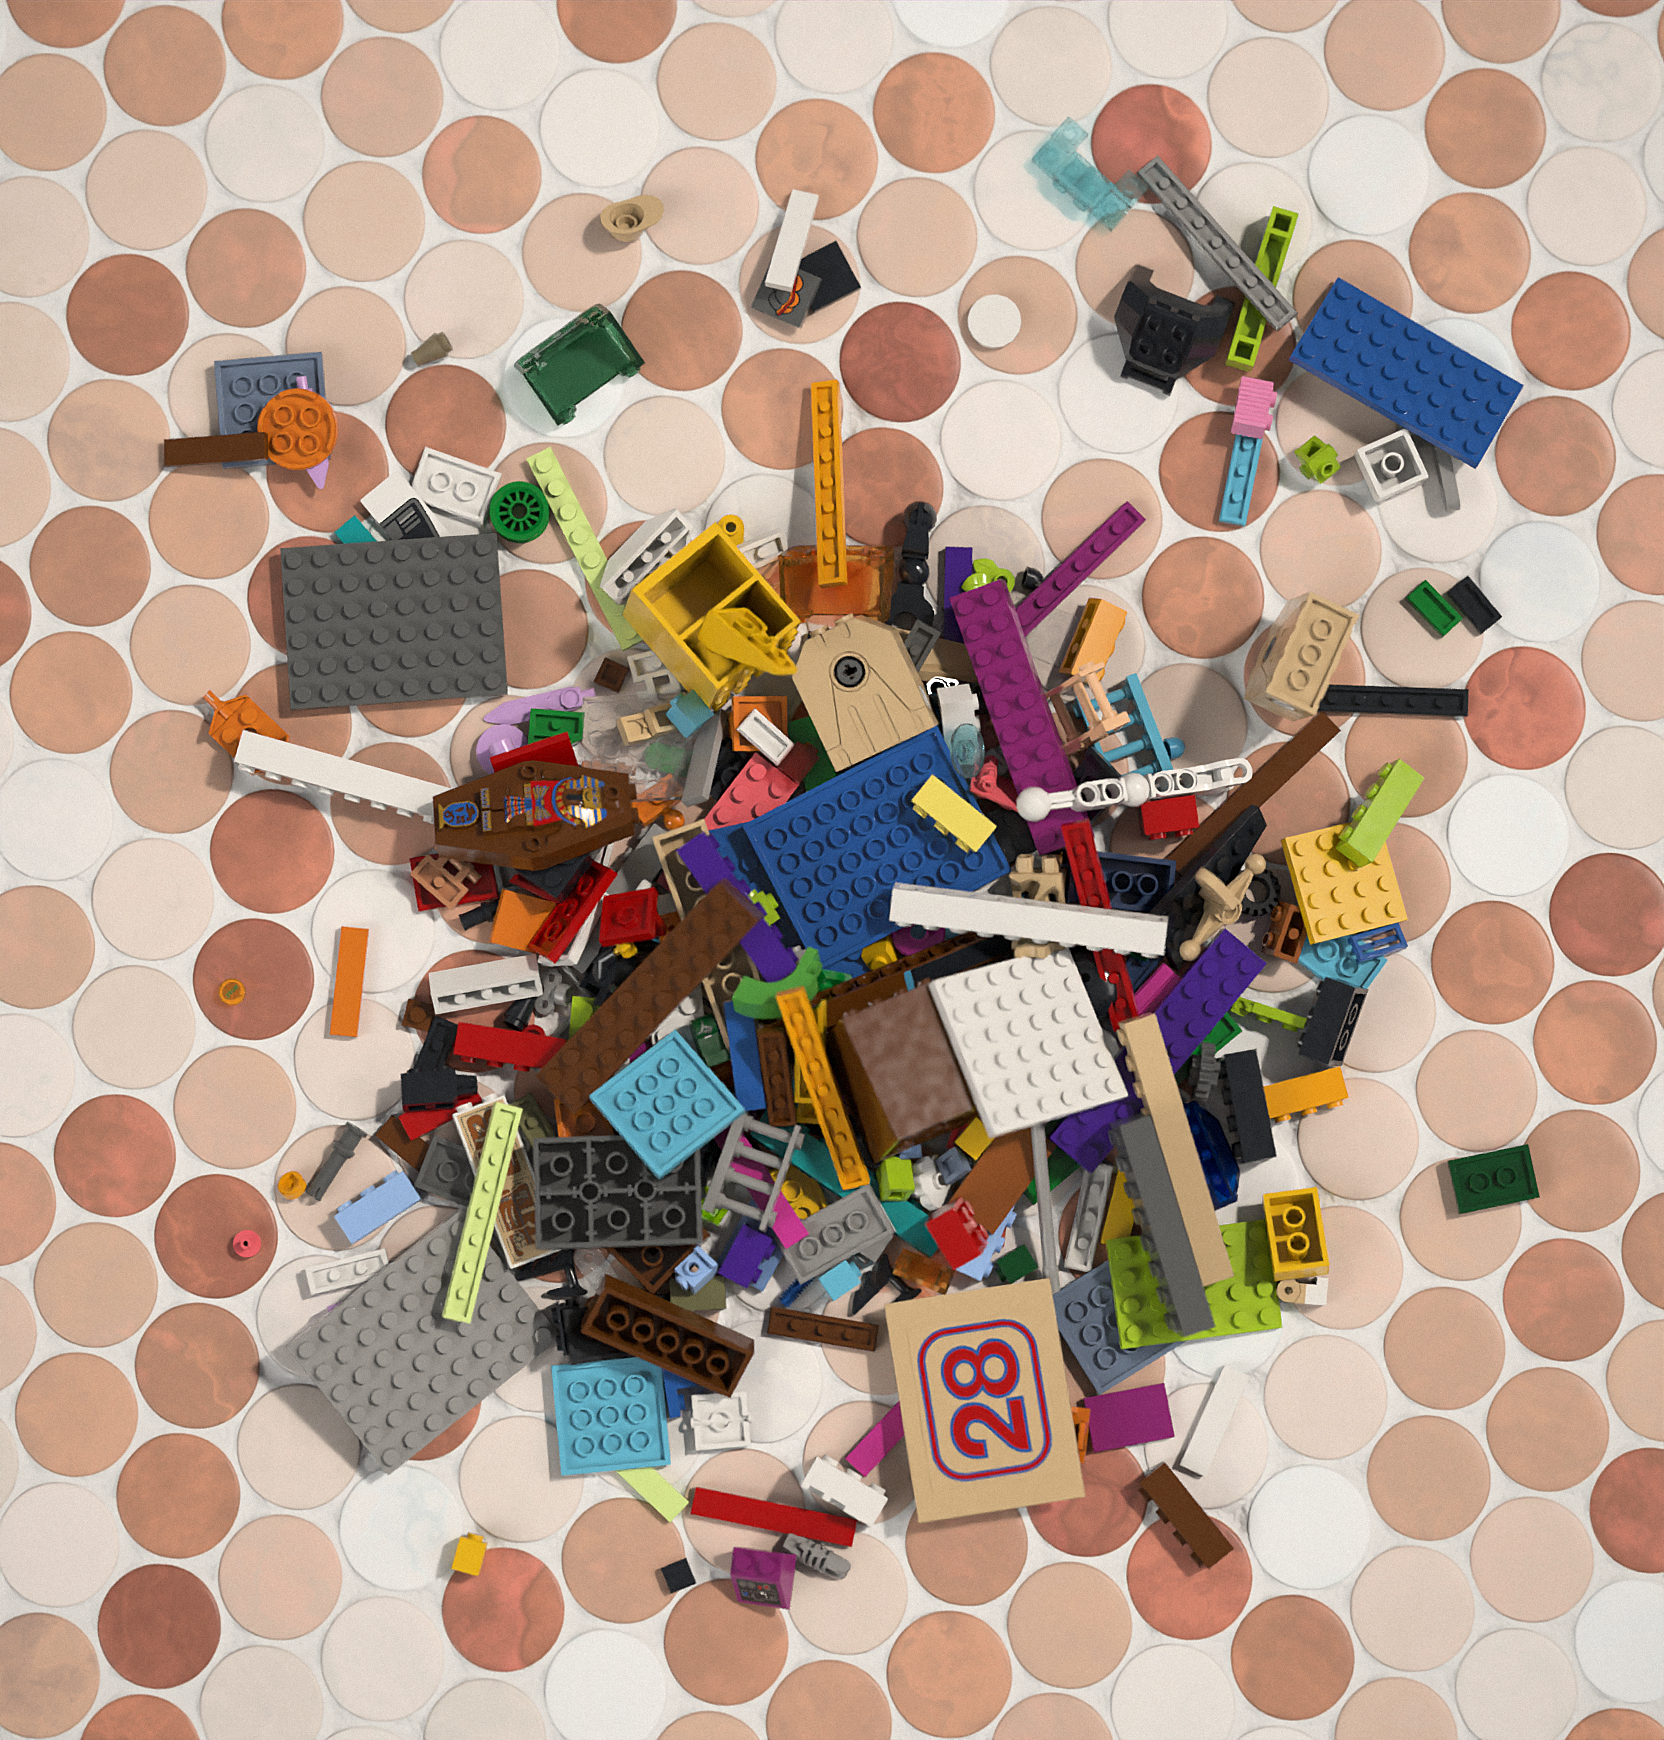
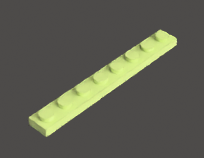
(581, 540)
(482, 1212)

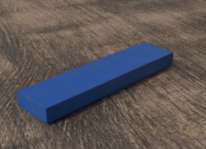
(744, 1059)

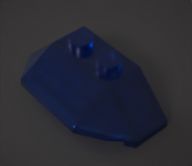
(1214, 1154)

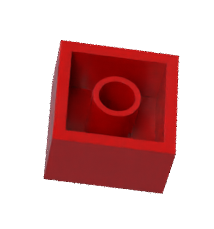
(1168, 816)
(957, 1232)

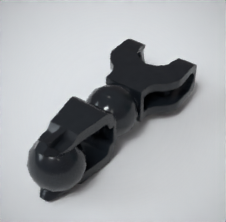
(913, 568)

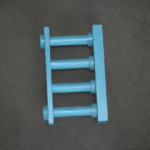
(1140, 715)

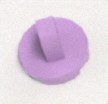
(497, 741)

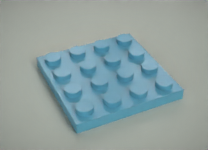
(667, 1104)
(610, 1416)

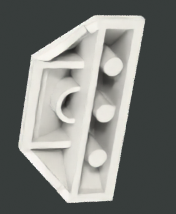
(644, 553)

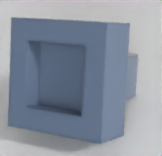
(954, 1165)

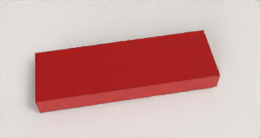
(422, 1122)

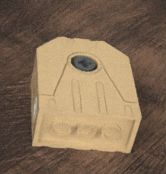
(1300, 656)
(866, 708)

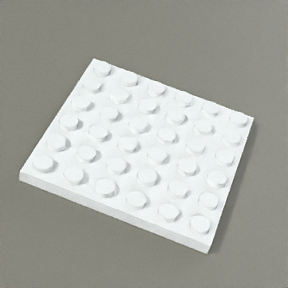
(1028, 1041)

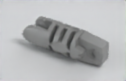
(816, 1556)

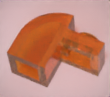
(923, 1271)

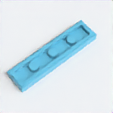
(1240, 480)

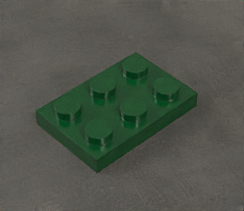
(1493, 1179)

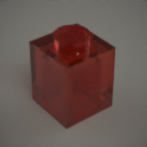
(799, 762)

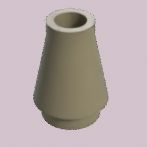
(434, 348)

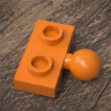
(651, 810)

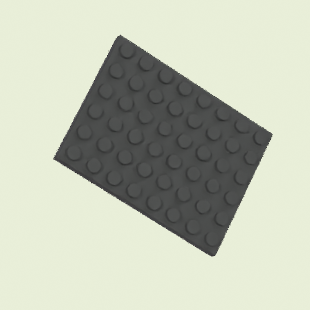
(394, 621)

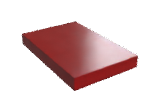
(552, 750)
(483, 890)

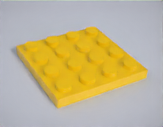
(1335, 892)

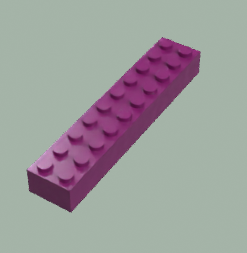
(1016, 703)

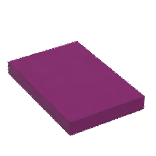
(1129, 1417)

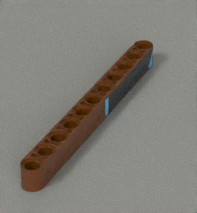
(934, 962)

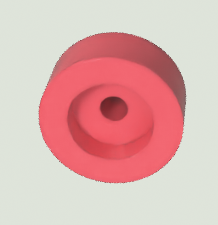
(254, 1243)

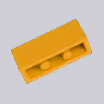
(1093, 637)
(1305, 1094)

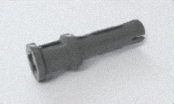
(343, 1149)

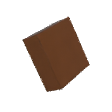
(611, 675)

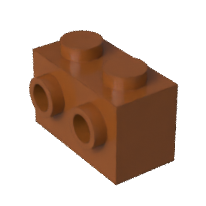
(1285, 933)

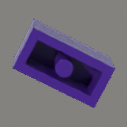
(747, 1255)

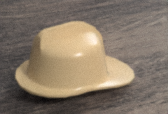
(630, 217)

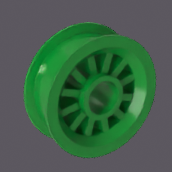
(529, 490)

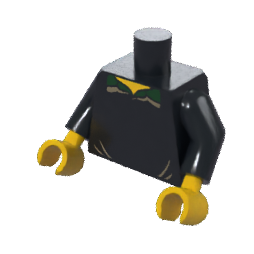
(612, 968)

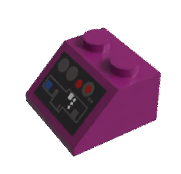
(763, 1576)

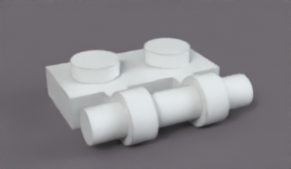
(647, 667)

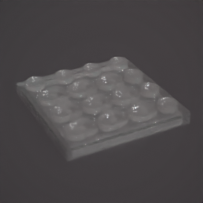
(655, 766)

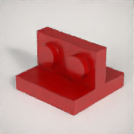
(630, 917)

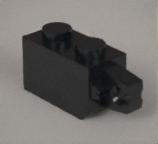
(435, 1089)

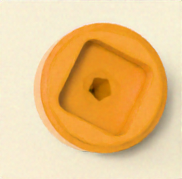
(291, 1185)

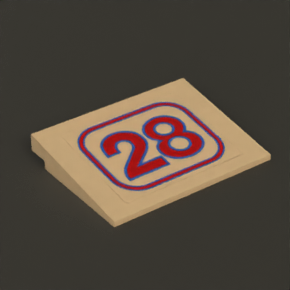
(984, 1400)

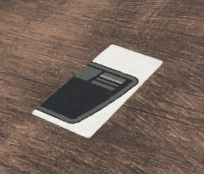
(402, 510)

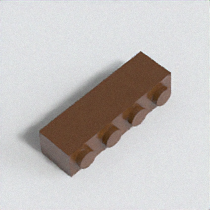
(1185, 1515)

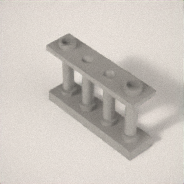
(726, 1174)

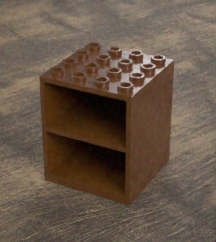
(899, 1072)

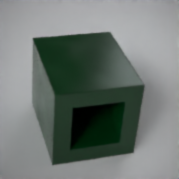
(1015, 1265)

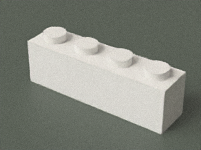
(485, 984)

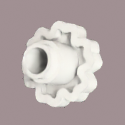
(929, 1184)

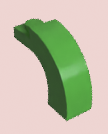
(759, 998)

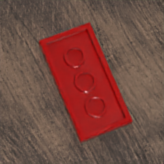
(568, 917)

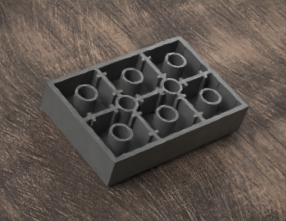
(604, 1196)

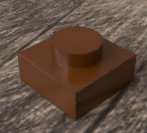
(418, 1015)

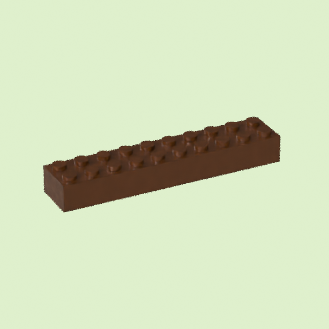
(650, 995)

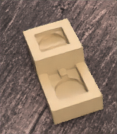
(645, 725)

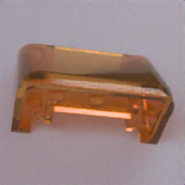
(867, 586)

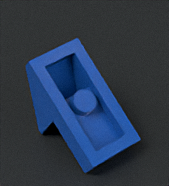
(675, 1401)

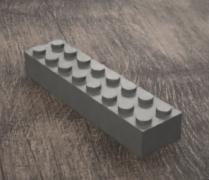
(1161, 1224)

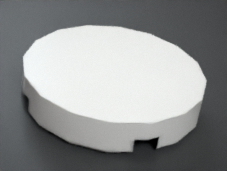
(994, 321)

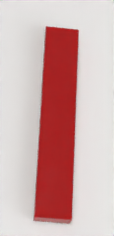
(774, 1516)

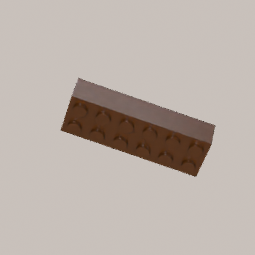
(667, 1335)

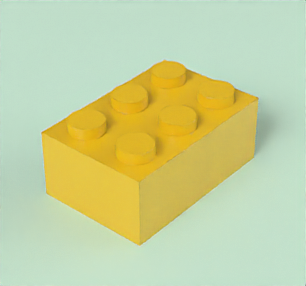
(1295, 1234)

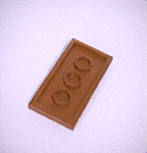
(1000, 1177)

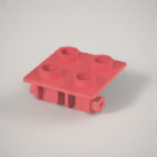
(992, 786)

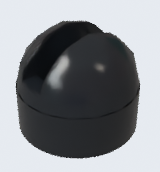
(1031, 578)

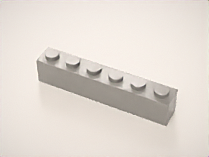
(637, 866)

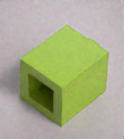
(895, 1179)

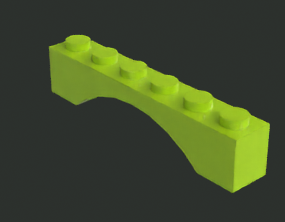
(1270, 262)

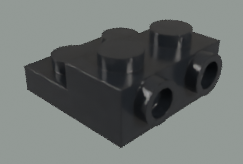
(727, 768)

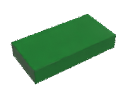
(1434, 608)

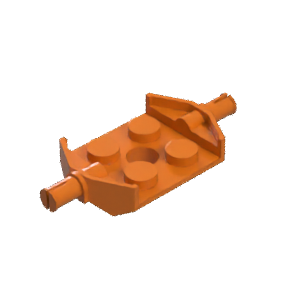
(238, 715)

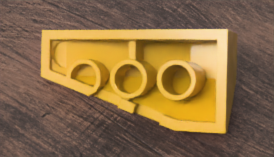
(743, 638)

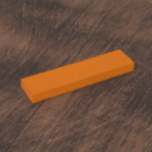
(349, 981)

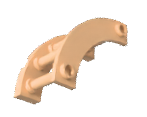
(1098, 728)

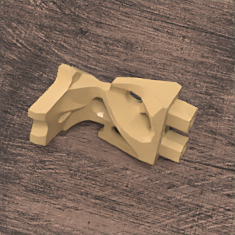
(1041, 885)

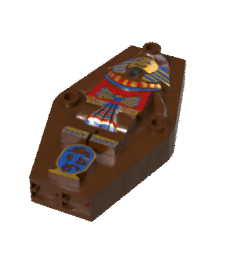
(534, 815)

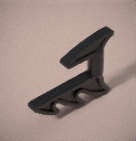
(562, 1261)
(883, 1276)

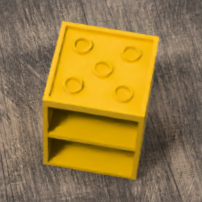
(676, 598)

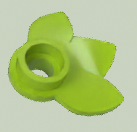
(987, 572)

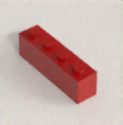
(505, 1046)

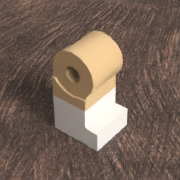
(1303, 1293)

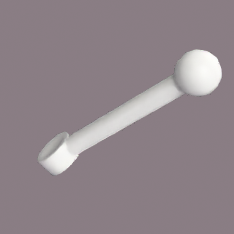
(569, 971)

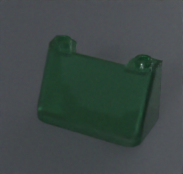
(578, 362)

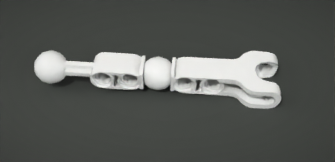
(1135, 789)

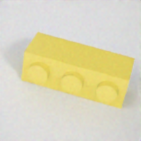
(952, 815)

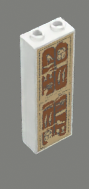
(516, 1211)

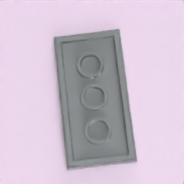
(838, 1233)

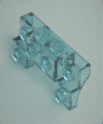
(1083, 181)

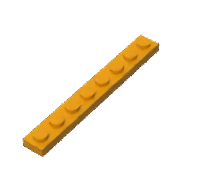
(829, 484)
(823, 1087)

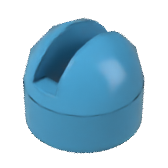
(1174, 747)

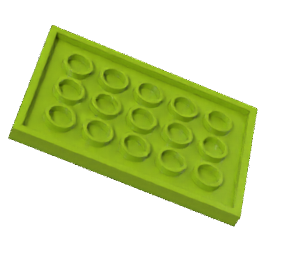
(1237, 1303)

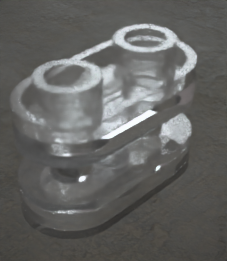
(593, 1266)

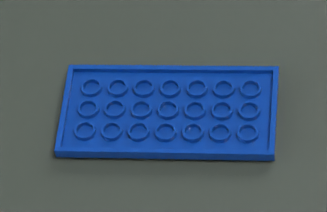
(1406, 372)

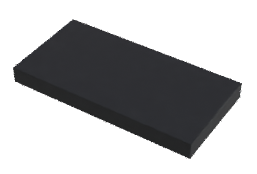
(585, 1348)

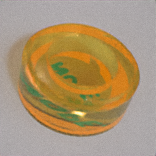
(232, 992)

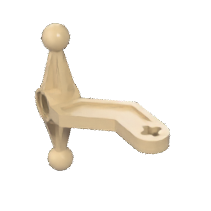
(1221, 903)

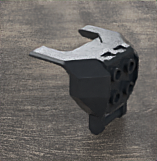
(1166, 330)

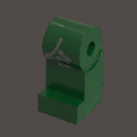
(708, 1041)

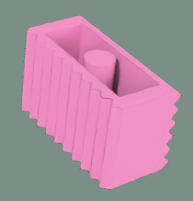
(1252, 407)

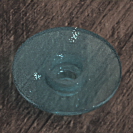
(967, 750)

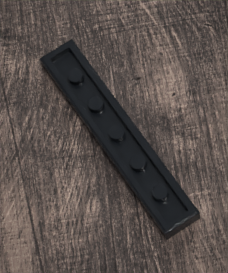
(1395, 700)

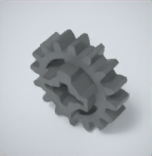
(1203, 1072)

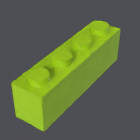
(1379, 812)

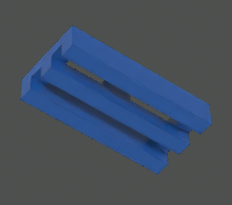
(1357, 950)

